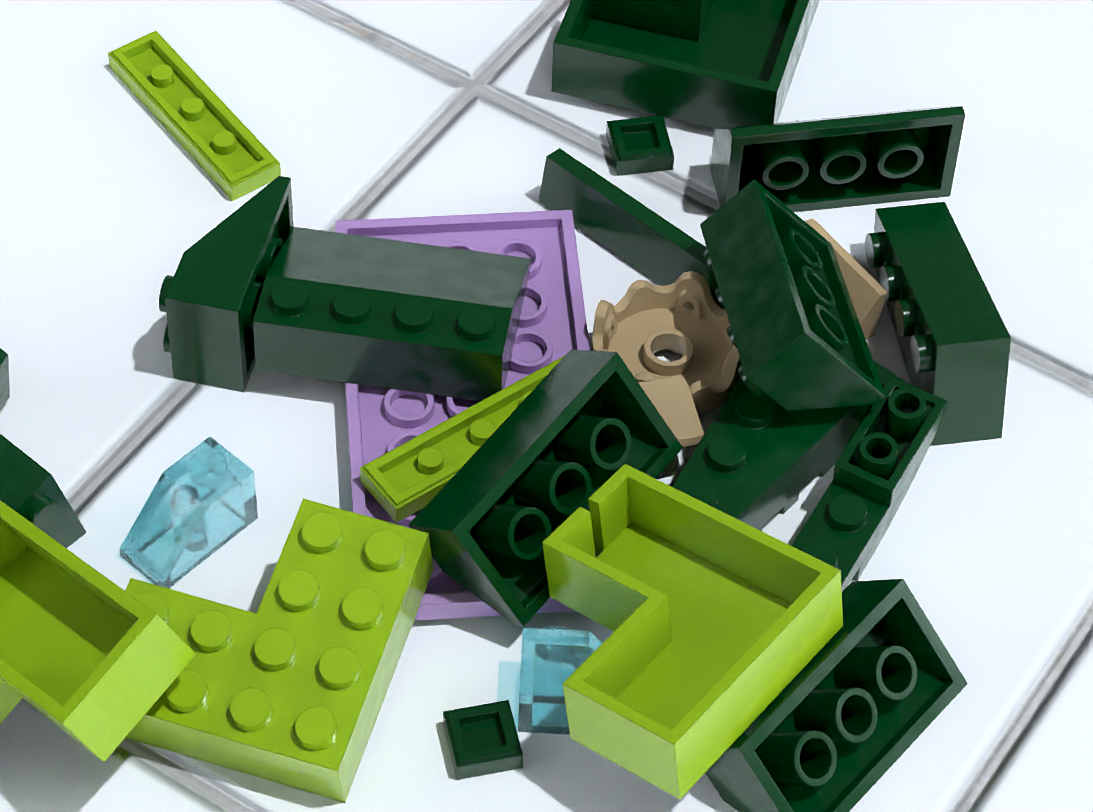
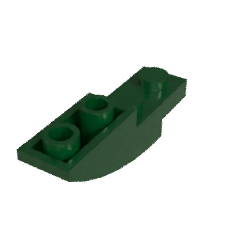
(872, 479)

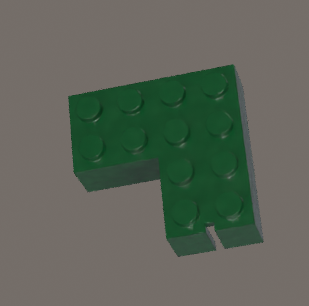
(684, 57)

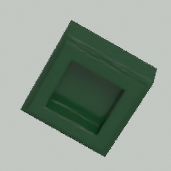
(639, 145)
(482, 739)

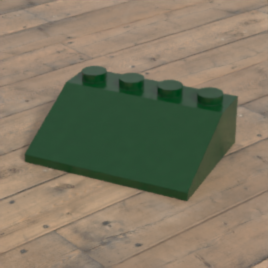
(390, 314)

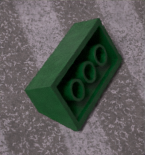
(842, 158)
(787, 306)
(537, 473)
(844, 710)

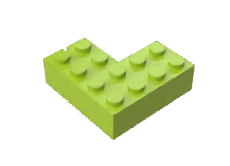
(701, 622)
(77, 641)
(307, 674)

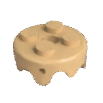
(675, 319)

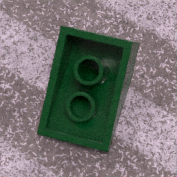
(218, 290)

